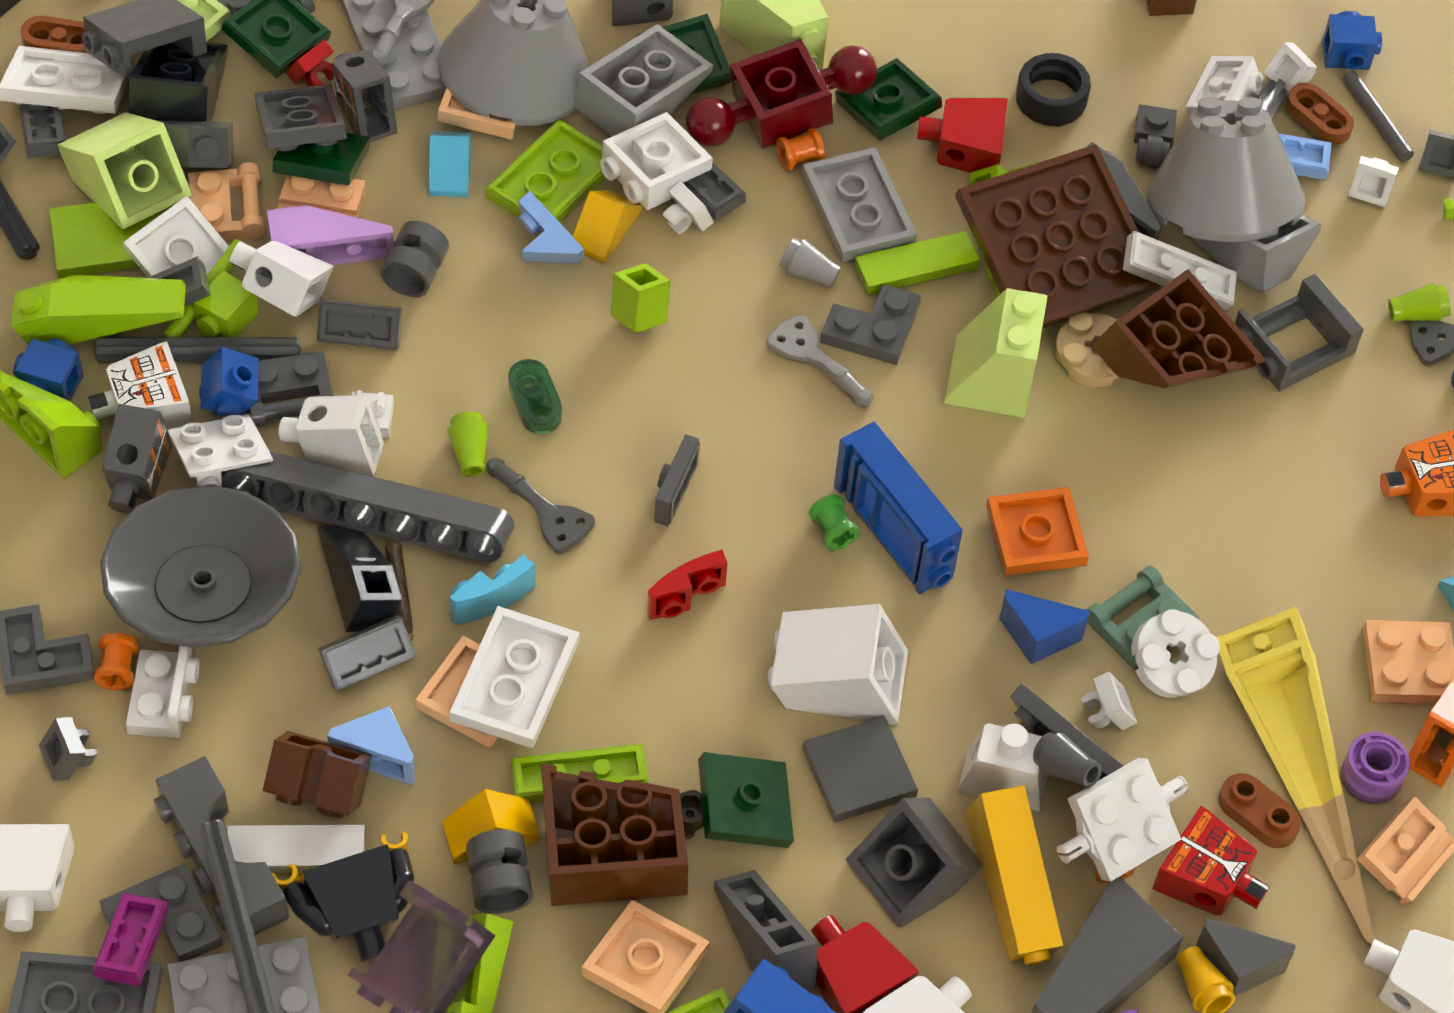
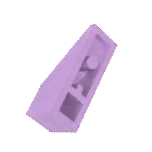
(329, 234)

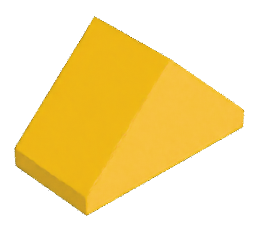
(604, 223)
(489, 812)

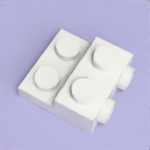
(653, 160)

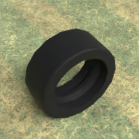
(1053, 67)

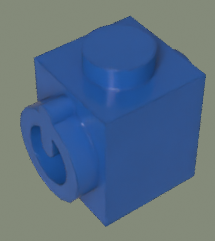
(1350, 41)
(50, 366)
(229, 382)

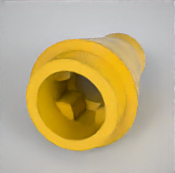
(1206, 984)

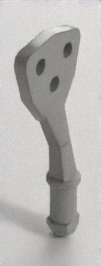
(390, 34)
(811, 354)

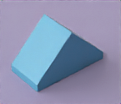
(449, 163)

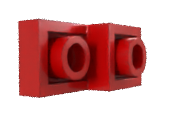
(673, 592)

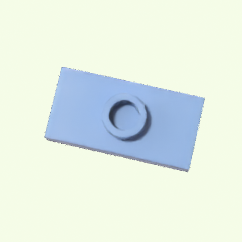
(1307, 155)

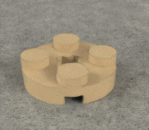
(1074, 354)

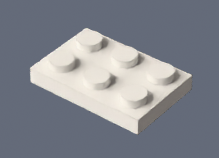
(62, 81)
(514, 677)

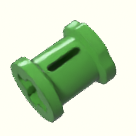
(834, 522)

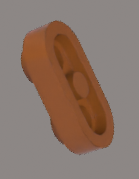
(53, 33)
(1322, 114)
(1256, 811)

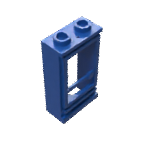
(898, 507)

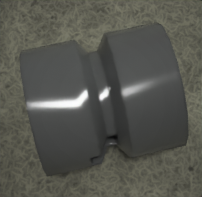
(414, 258)
(499, 871)

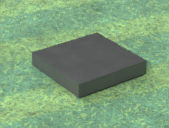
(859, 769)

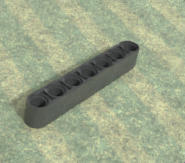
(376, 506)

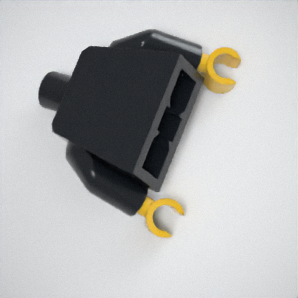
(353, 895)

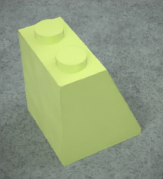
(773, 23)
(126, 168)
(998, 355)

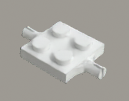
(1123, 819)

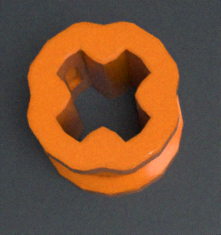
(800, 149)
(116, 661)

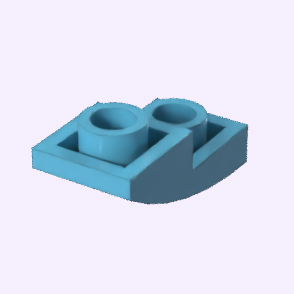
(481, 595)

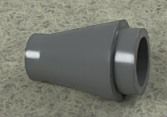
(1065, 760)

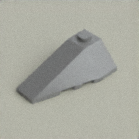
(1266, 260)

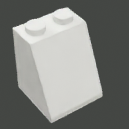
(840, 663)

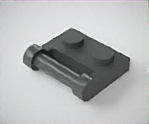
(289, 379)

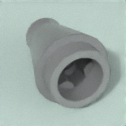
(807, 262)

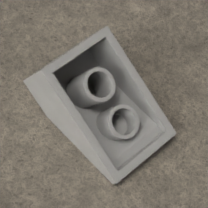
(639, 81)

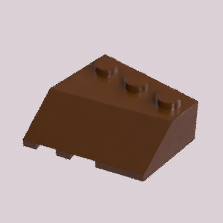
(1176, 338)
(612, 839)

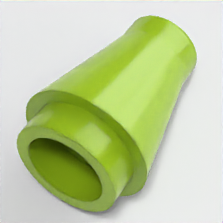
(1422, 304)
(469, 440)

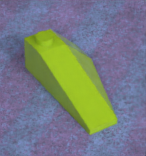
(94, 306)
(49, 425)

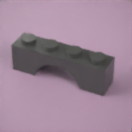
(195, 797)

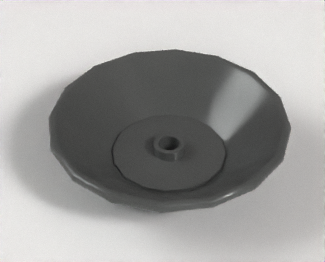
(196, 538)

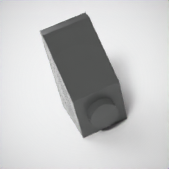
(202, 143)

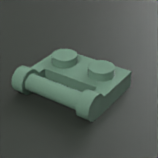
(1121, 636)

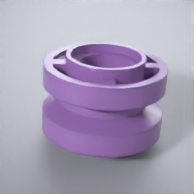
(1383, 752)

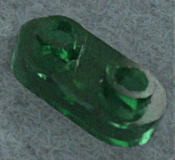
(537, 399)

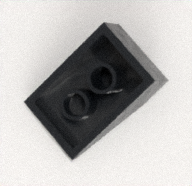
(176, 85)

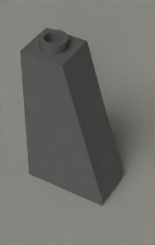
(1111, 955)

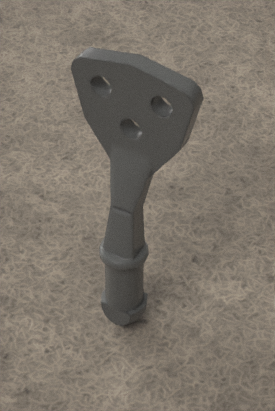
(1429, 341)
(548, 513)

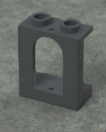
(1324, 313)

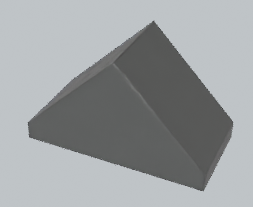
(1243, 954)

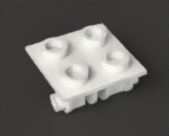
(219, 447)

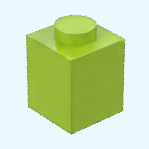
(640, 297)
(227, 309)

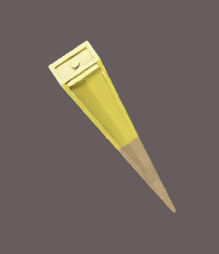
(1284, 698)

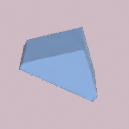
(383, 739)

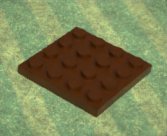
(1056, 233)

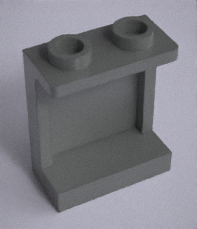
(140, 26)

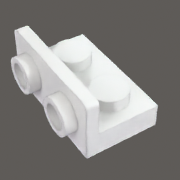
(1227, 80)
(161, 693)

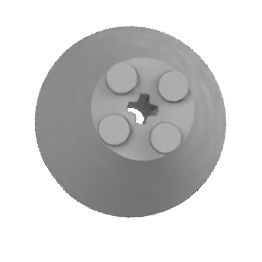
(515, 60)
(1227, 175)

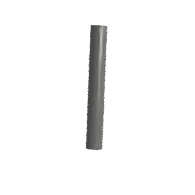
(1378, 116)

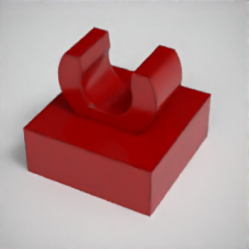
(312, 63)

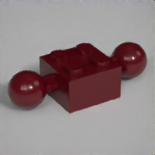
(781, 94)

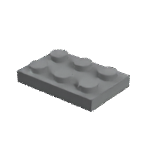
(858, 203)
(214, 985)

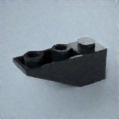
(360, 577)

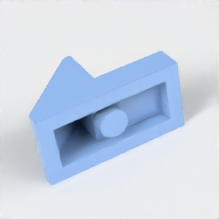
(554, 242)

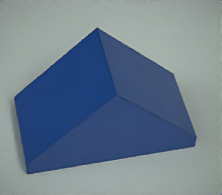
(1041, 625)

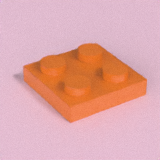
(1037, 531)

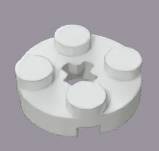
(1196, 646)

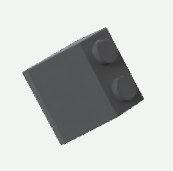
(913, 860)

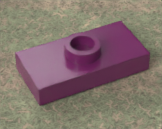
(130, 939)

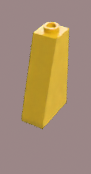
(1015, 874)

